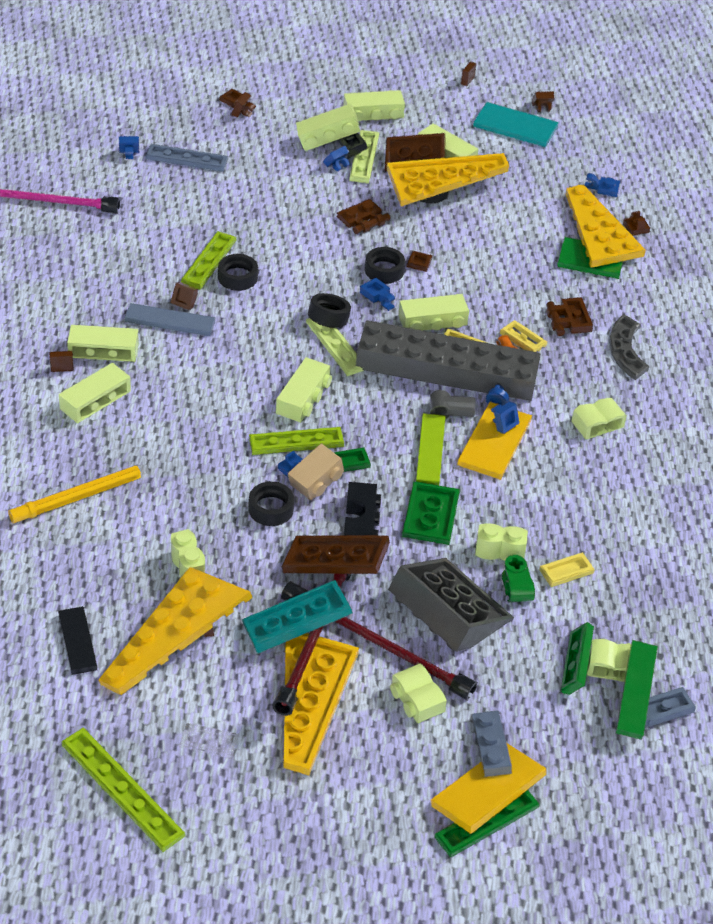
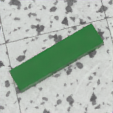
(636, 690)
(456, 839)

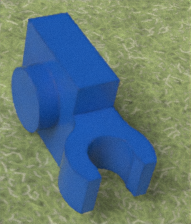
(605, 185)
(378, 291)

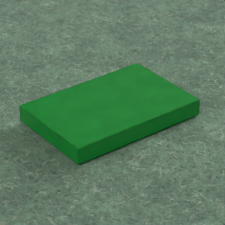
(574, 258)
(431, 513)

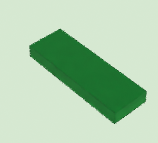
(577, 658)

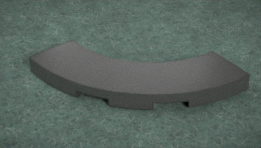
(622, 349)

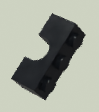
(362, 501)

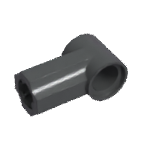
(443, 404)

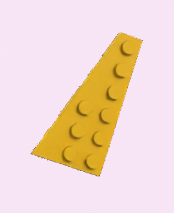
(431, 177)
(600, 231)
(176, 623)
(317, 698)

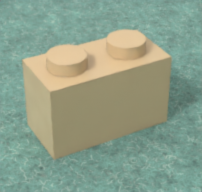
(316, 472)

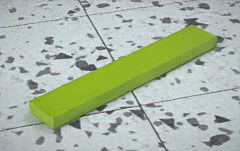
(123, 789)

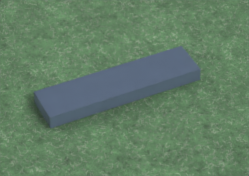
(187, 157)
(170, 319)

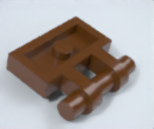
(360, 213)
(575, 315)

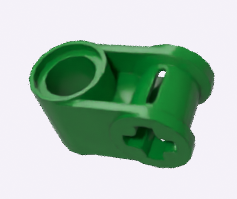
(517, 580)

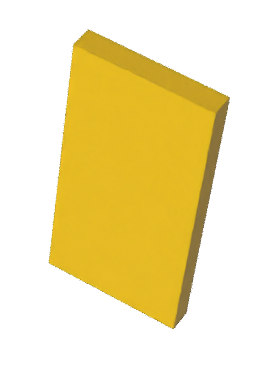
(490, 450)
(478, 798)

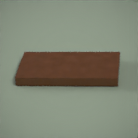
(336, 554)

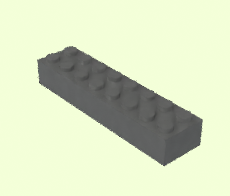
(447, 360)

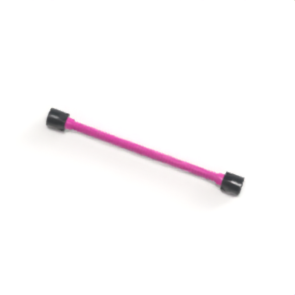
(106, 204)

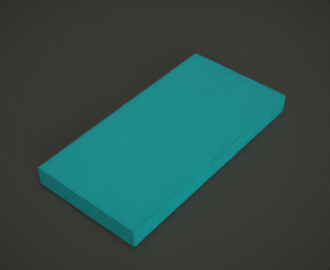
(516, 124)
(296, 616)

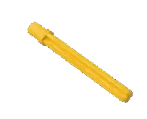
(34, 508)

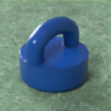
(497, 395)

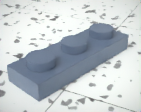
(492, 743)

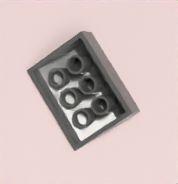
(448, 602)

